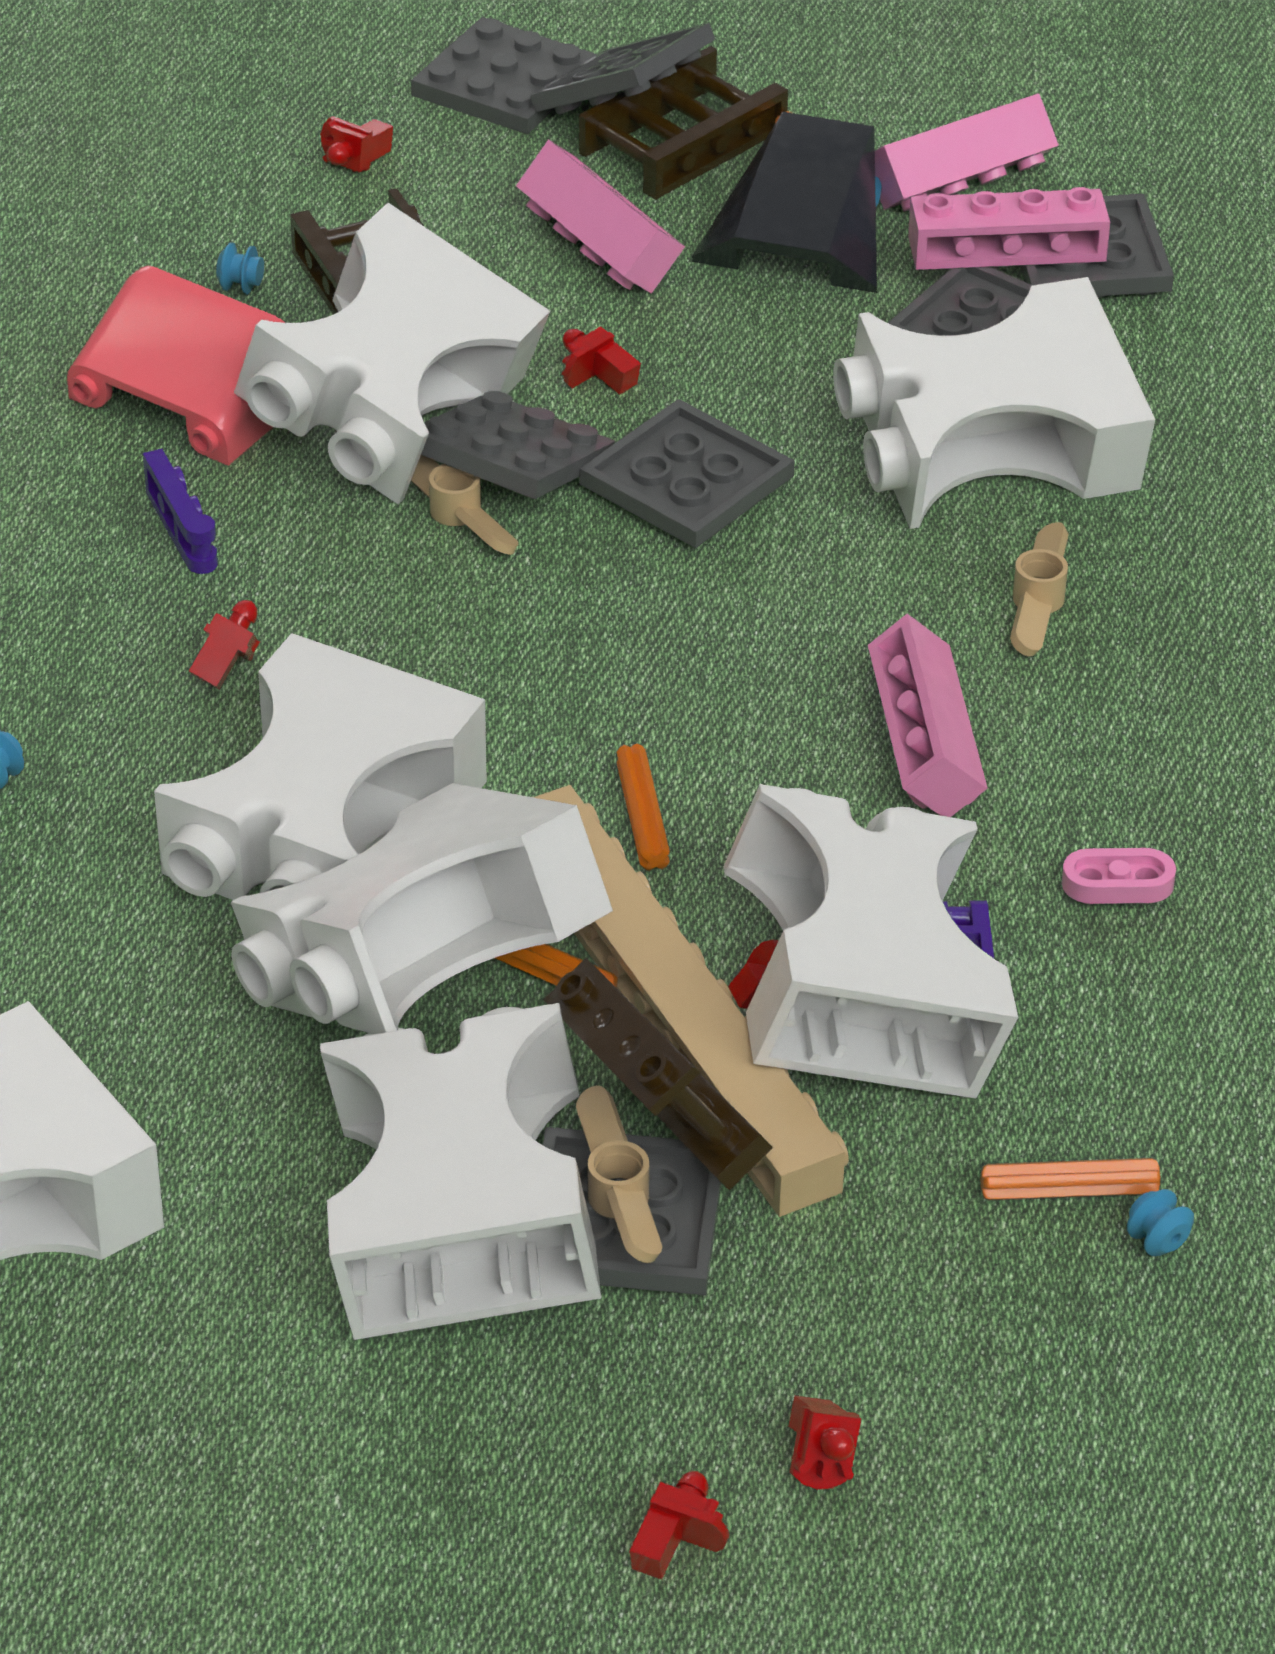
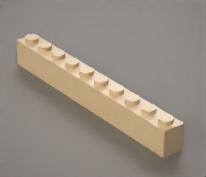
(697, 1014)

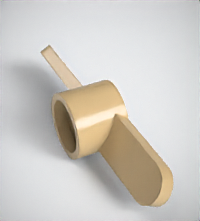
(457, 502)
(1039, 587)
(617, 1158)

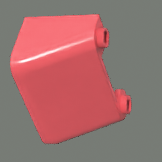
(179, 352)

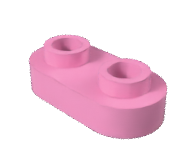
(1118, 875)

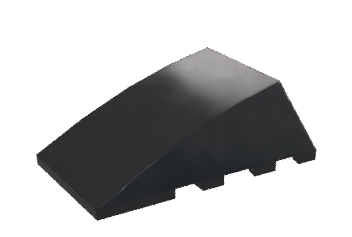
(806, 200)

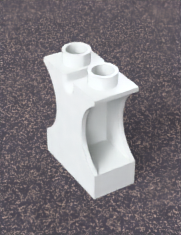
(409, 337)
(1022, 398)
(327, 780)
(436, 895)
(868, 959)
(70, 1154)
(460, 1198)

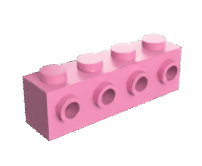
(965, 151)
(599, 217)
(1008, 228)
(927, 718)

